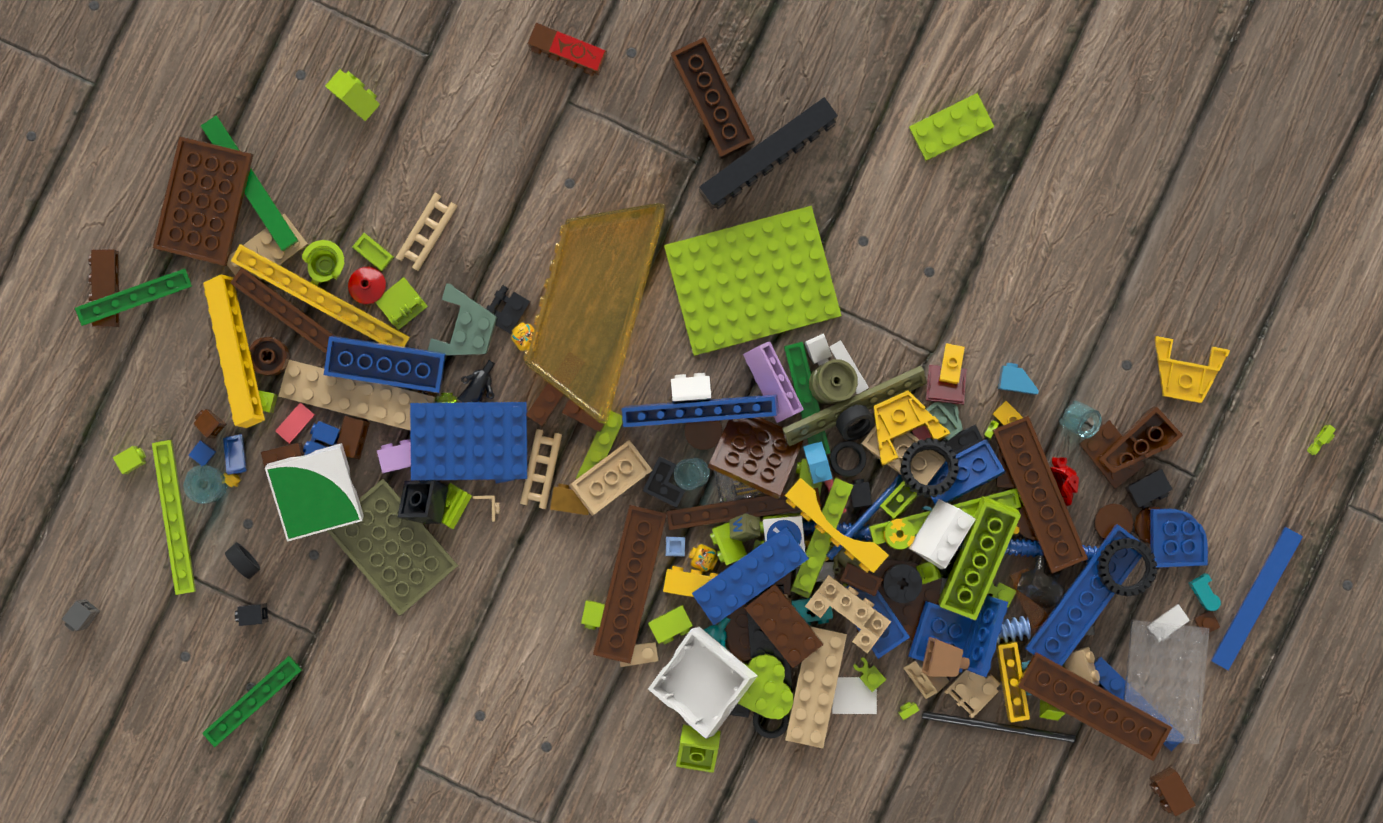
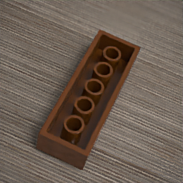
(712, 98)

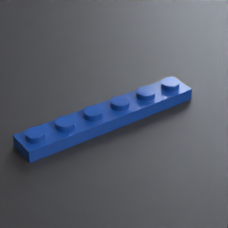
(1116, 685)

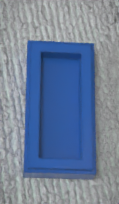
(234, 454)

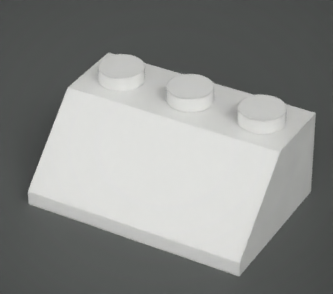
(941, 534)

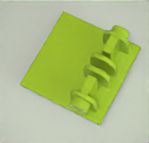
(401, 303)

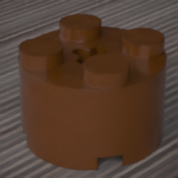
(279, 360)

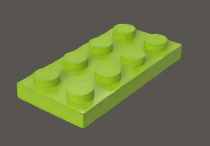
(951, 127)

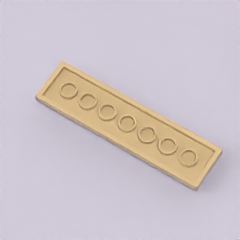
(352, 397)

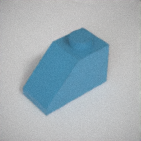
(1016, 380)
(817, 462)

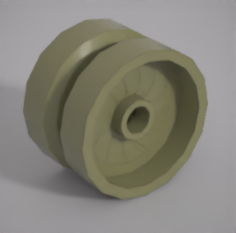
(833, 382)

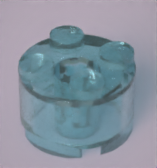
(194, 481)

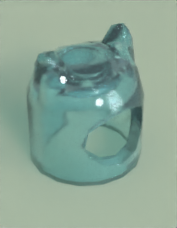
(1077, 415)
(691, 473)

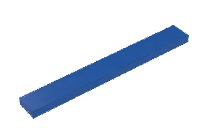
(1256, 598)

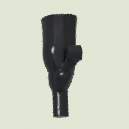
(479, 382)

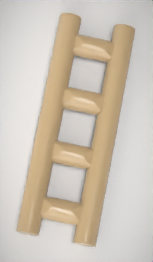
(415, 236)
(550, 461)

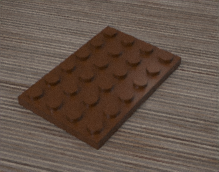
(203, 201)

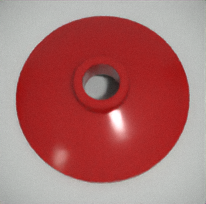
(374, 289)

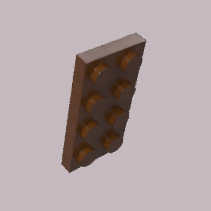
(784, 625)

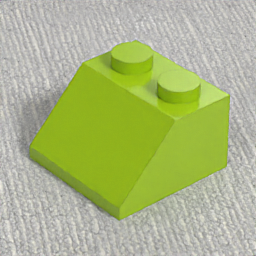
(696, 751)

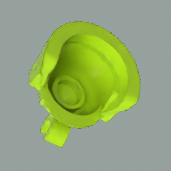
(324, 261)

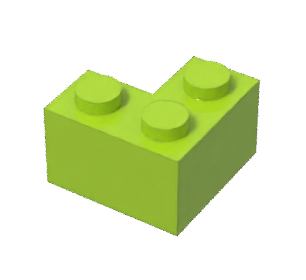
(351, 92)

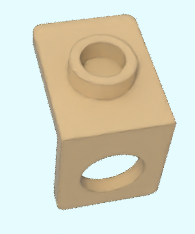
(495, 505)

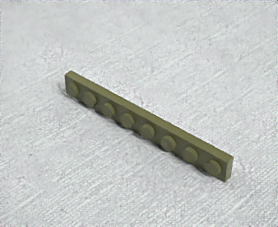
(827, 418)

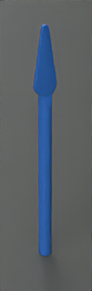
(867, 515)

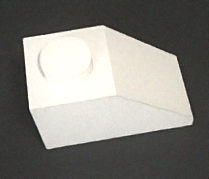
(818, 349)

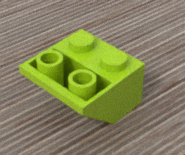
(730, 549)

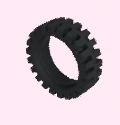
(931, 490)
(1150, 567)

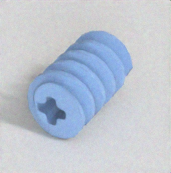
(1015, 629)

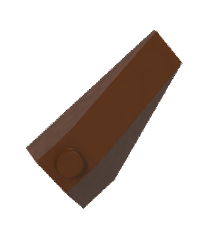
(1145, 438)

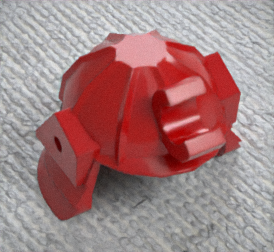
(1065, 478)

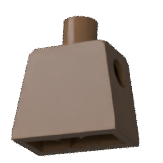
(943, 659)

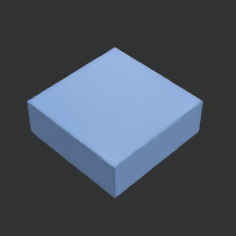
(675, 546)

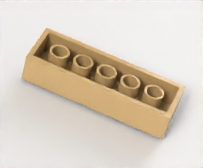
(816, 690)

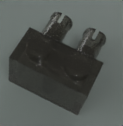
(1040, 587)

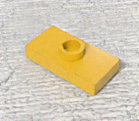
(951, 363)
(1006, 414)

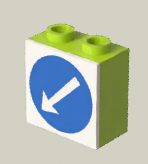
(775, 523)

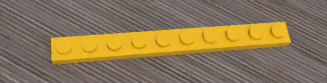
(318, 297)

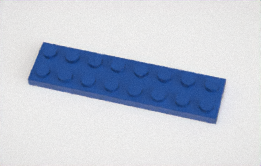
(1082, 602)

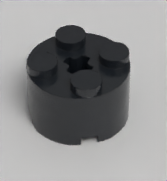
(907, 593)

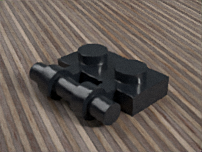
(512, 311)

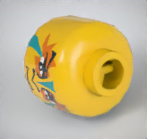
(521, 336)
(703, 557)

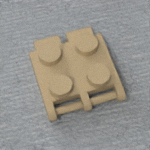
(973, 690)

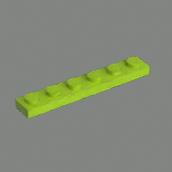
(820, 542)

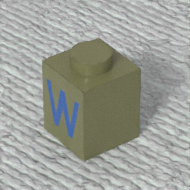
(744, 527)

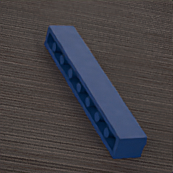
(700, 410)

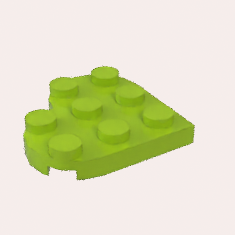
(768, 692)

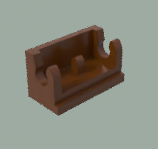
(353, 436)

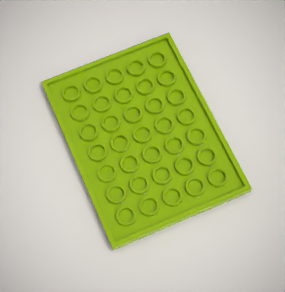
(752, 280)

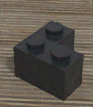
(659, 485)

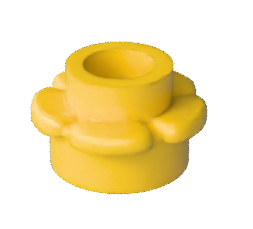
(232, 480)

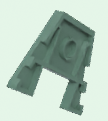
(472, 328)

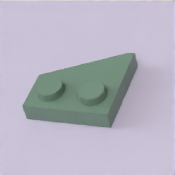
(948, 417)

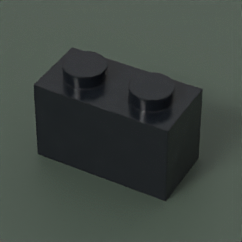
(1149, 488)
(252, 614)

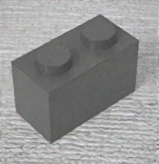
(80, 615)

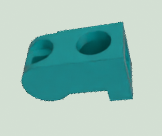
(1204, 593)

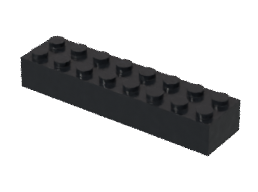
(768, 153)

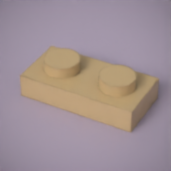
(643, 654)

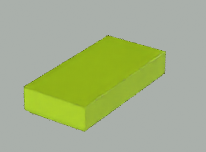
(373, 252)

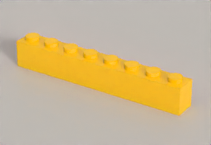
(233, 351)

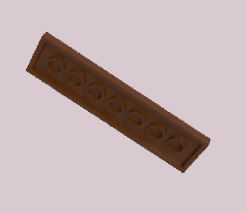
(1039, 494)
(630, 584)
(1094, 706)

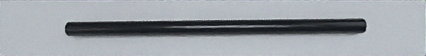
(998, 726)

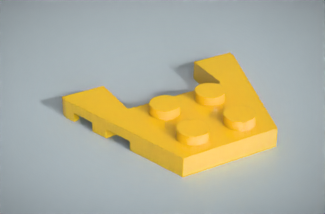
(1185, 379)
(899, 417)

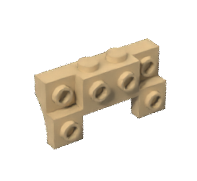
(853, 608)

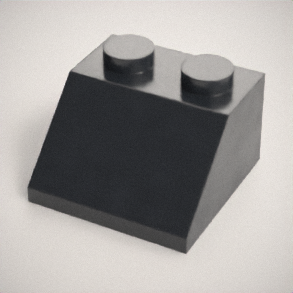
(423, 501)

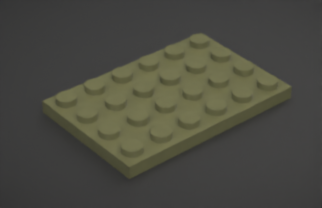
(393, 552)

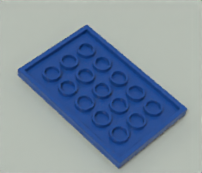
(468, 440)

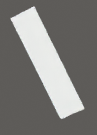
(841, 353)

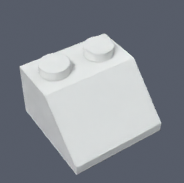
(691, 388)

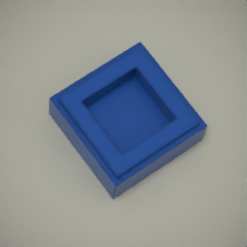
(202, 453)

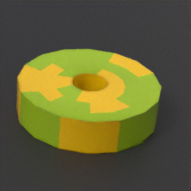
(907, 530)

